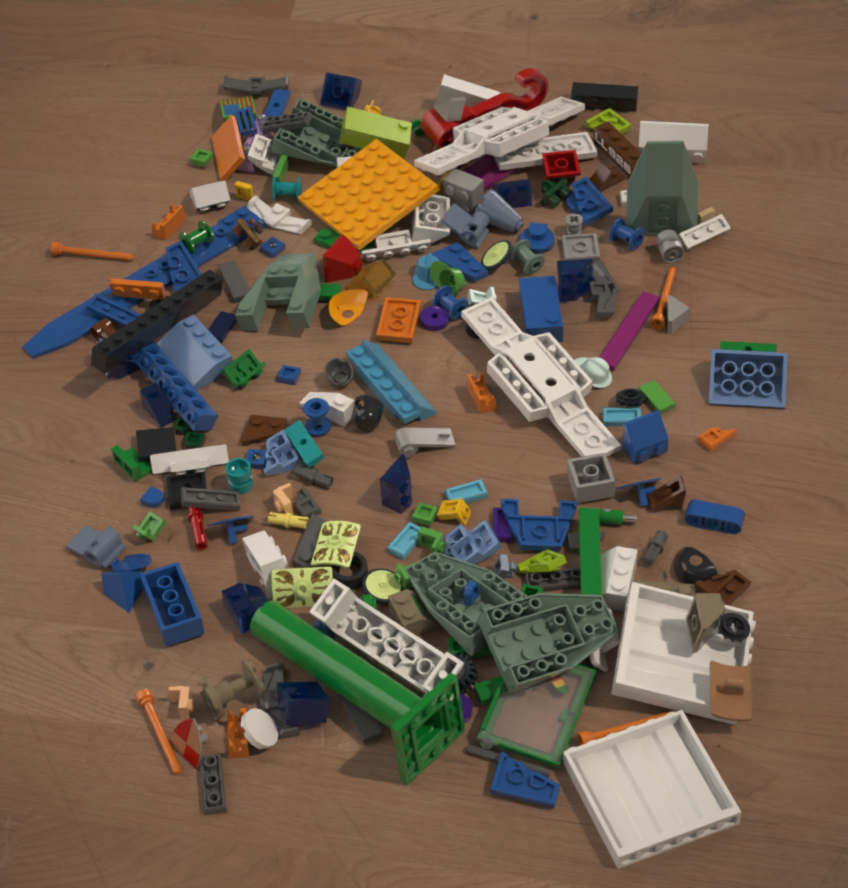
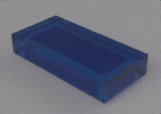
(222, 325)

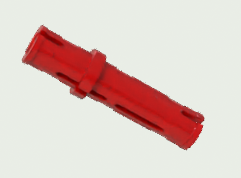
(195, 518)

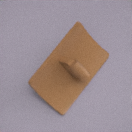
(730, 692)

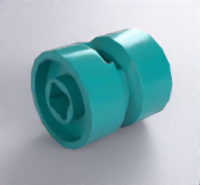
(239, 475)

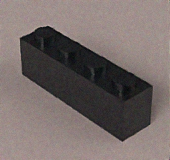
(606, 96)

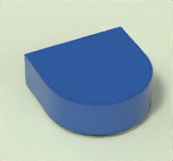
(538, 230)
(152, 498)
(471, 593)

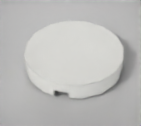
(259, 728)

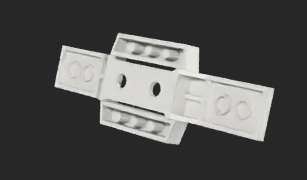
(476, 136)
(563, 401)

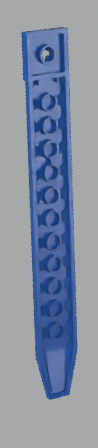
(78, 321)

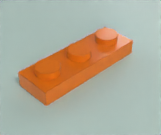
(137, 289)

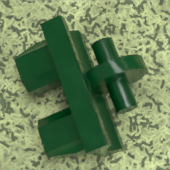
(551, 191)

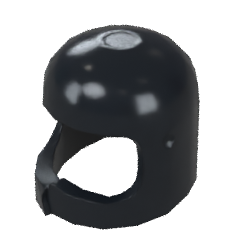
(370, 414)

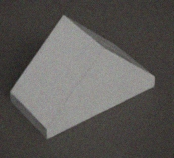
(451, 109)
(676, 314)

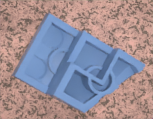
(281, 455)
(472, 545)

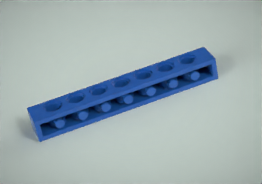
(176, 387)

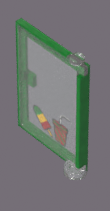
(538, 718)

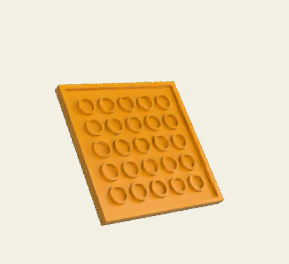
(368, 194)

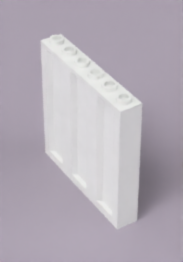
(657, 656)
(651, 788)

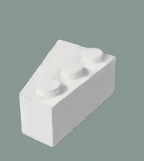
(264, 558)

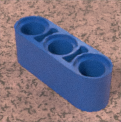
(714, 516)

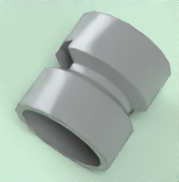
(670, 246)

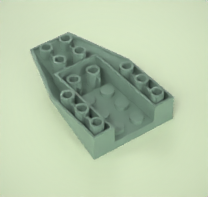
(314, 141)
(662, 189)
(441, 586)
(545, 635)

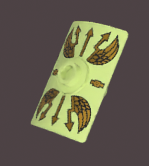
(336, 544)
(300, 585)

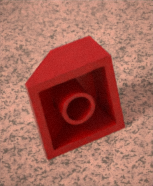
(560, 164)

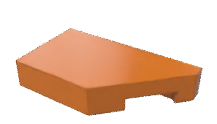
(715, 437)

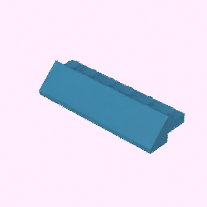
(389, 383)

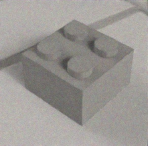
(464, 190)
(591, 477)

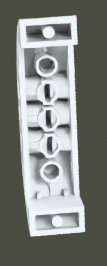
(383, 639)

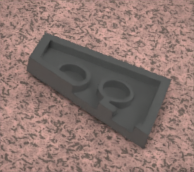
(308, 543)

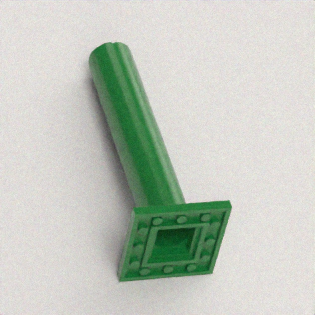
(418, 725)

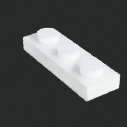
(704, 232)

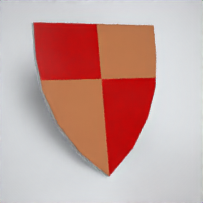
(188, 741)

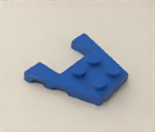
(539, 532)

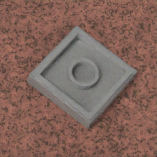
(580, 247)

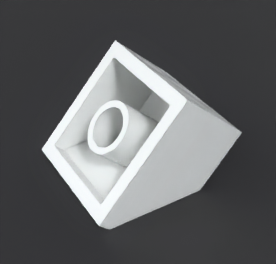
(210, 195)

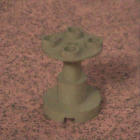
(223, 692)

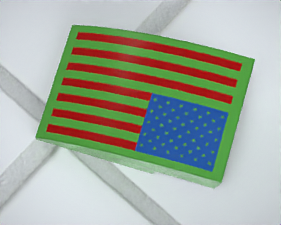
(229, 105)

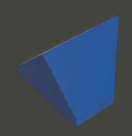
(123, 587)

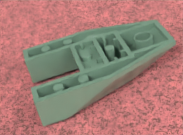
(287, 280)

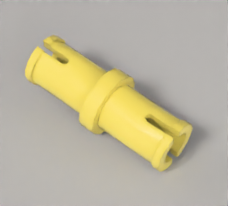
(288, 520)

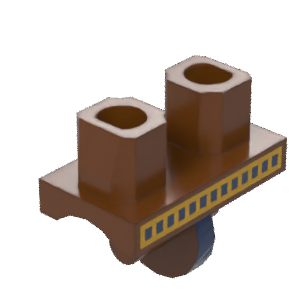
(242, 227)

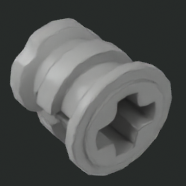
(574, 224)

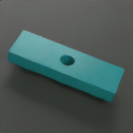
(304, 443)

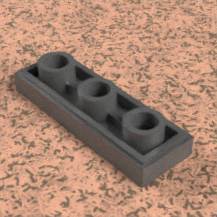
(287, 121)
(555, 580)
(213, 784)

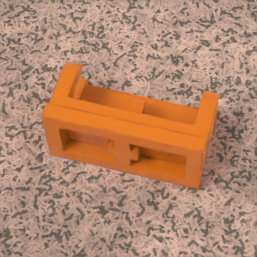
(169, 223)
(480, 394)
(236, 742)

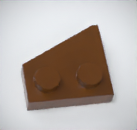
(262, 428)
(728, 585)

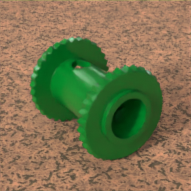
(196, 237)

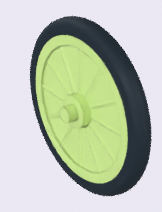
(497, 255)
(380, 584)

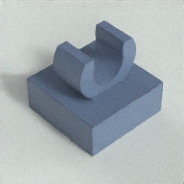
(503, 568)

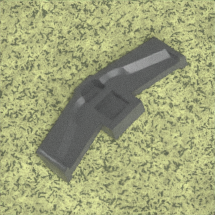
(256, 85)
(603, 290)
(269, 701)

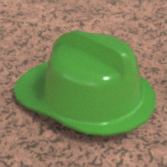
(444, 275)

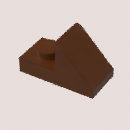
(605, 178)
(670, 493)

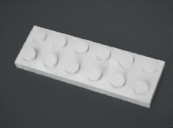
(532, 154)

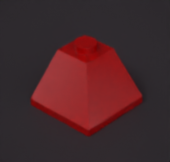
(341, 260)

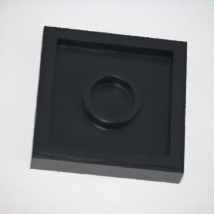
(155, 442)
(175, 483)

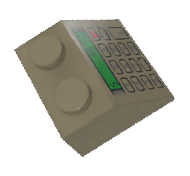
(411, 613)
(704, 618)

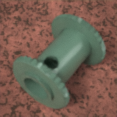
(532, 262)

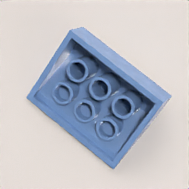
(195, 352)
(748, 378)

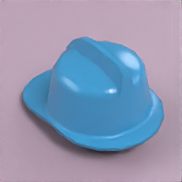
(421, 274)

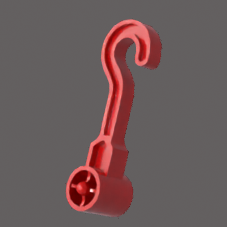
(441, 132)

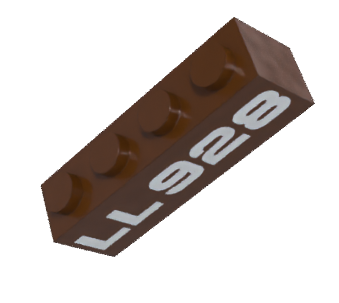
(616, 147)

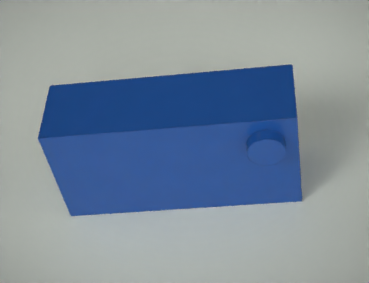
(541, 306)
(172, 604)

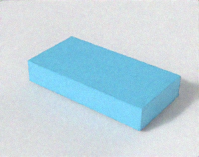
(619, 416)
(469, 492)
(405, 541)

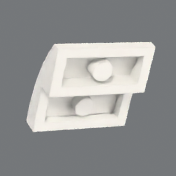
(261, 156)

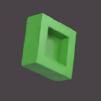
(201, 157)
(424, 514)

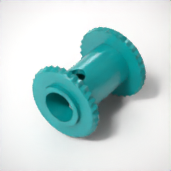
(286, 188)

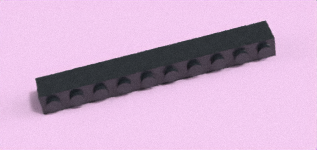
(156, 321)

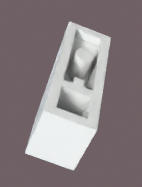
(340, 407)

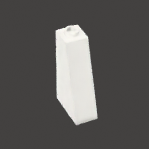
(455, 88)

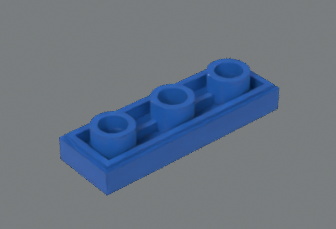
(278, 102)

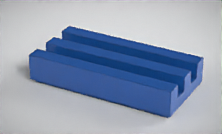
(243, 112)

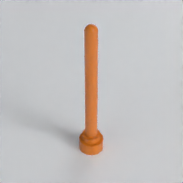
(58, 249)
(658, 320)
(145, 700)
(585, 736)

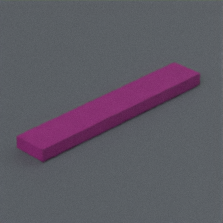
(629, 329)

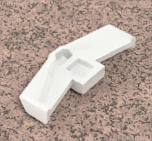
(278, 217)

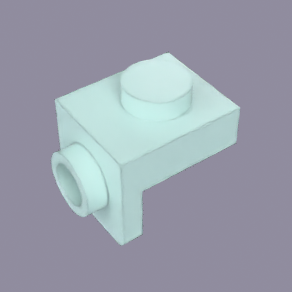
(477, 296)

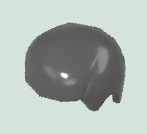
(339, 372)

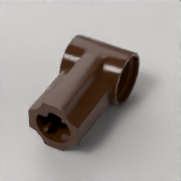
(102, 329)

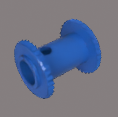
(620, 231)
(444, 298)
(316, 410)

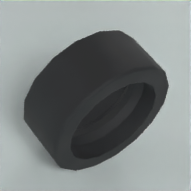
(356, 580)

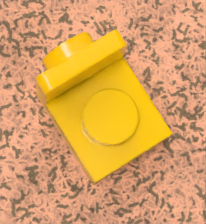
(454, 509)

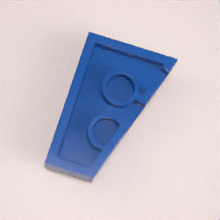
(590, 201)
(458, 257)
(181, 265)
(521, 783)

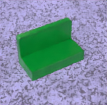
(129, 462)

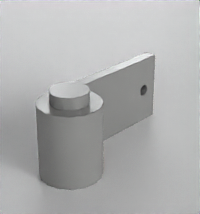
(410, 439)

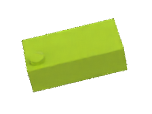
(363, 127)

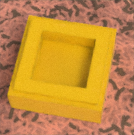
(244, 190)

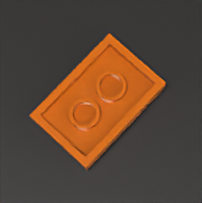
(398, 320)

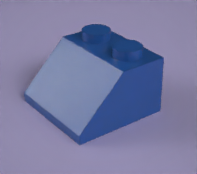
(645, 437)

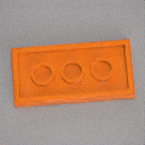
(228, 148)

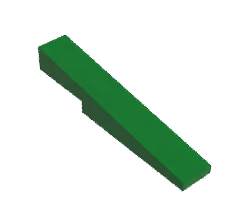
(589, 551)

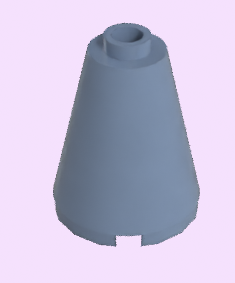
(500, 212)

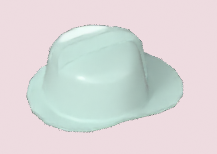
(596, 370)

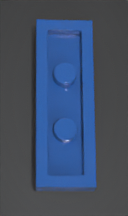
(111, 310)

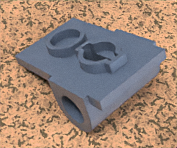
(469, 228)
(97, 546)

